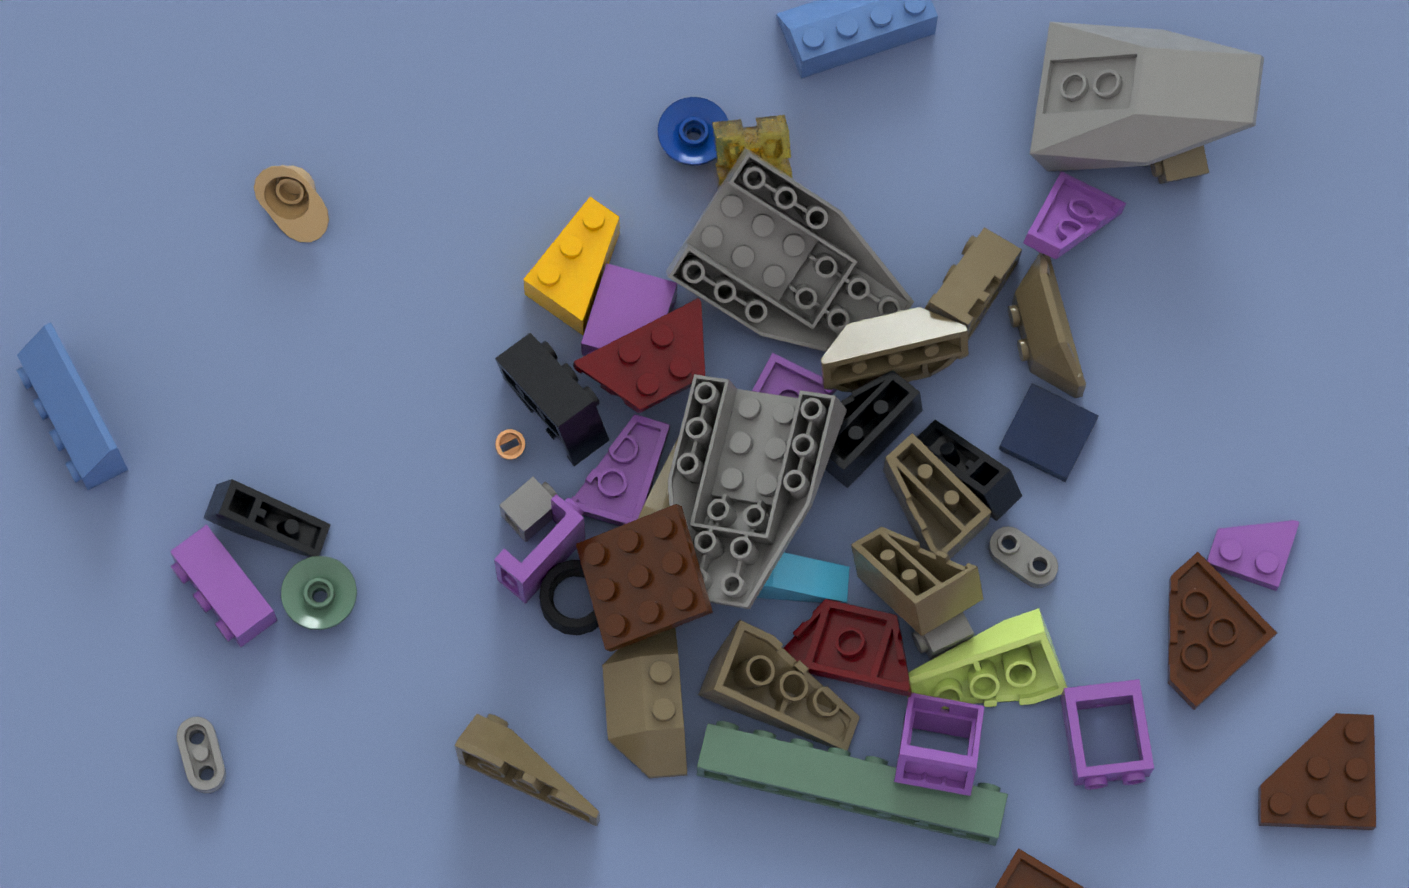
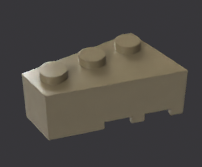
(915, 582)

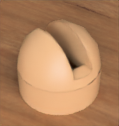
(505, 437)

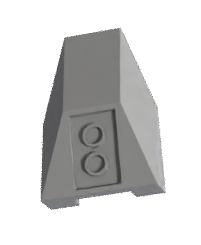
(1137, 96)
(783, 260)
(748, 478)

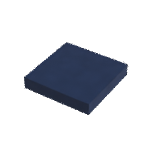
(1048, 432)

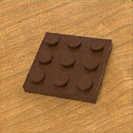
(644, 578)

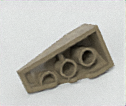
(767, 684)
(504, 756)

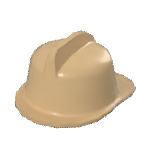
(292, 202)

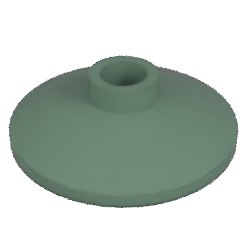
(317, 575)

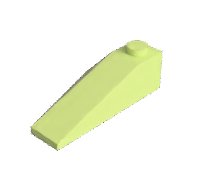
(997, 665)

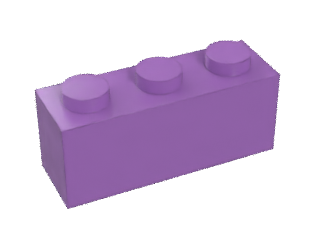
(222, 587)

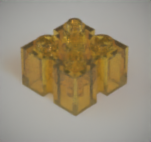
(766, 139)

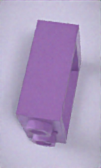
(1102, 696)
(934, 767)

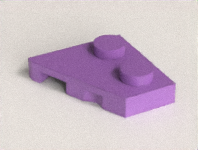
(1254, 551)

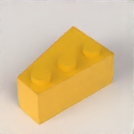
(574, 264)

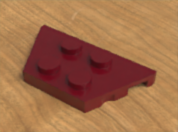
(651, 360)
(853, 647)

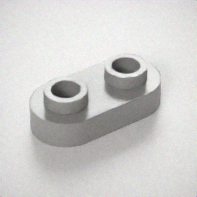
(1021, 558)
(201, 756)

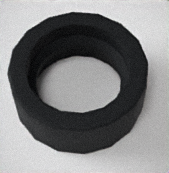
(551, 614)

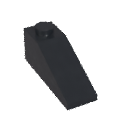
(977, 470)
(265, 519)

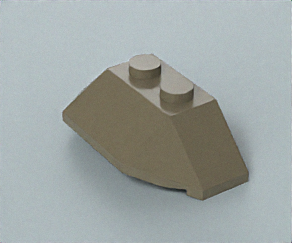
(1045, 329)
(908, 342)
(647, 705)

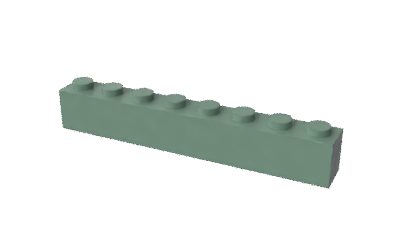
(846, 783)

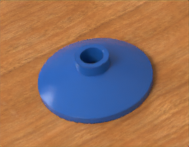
(689, 116)

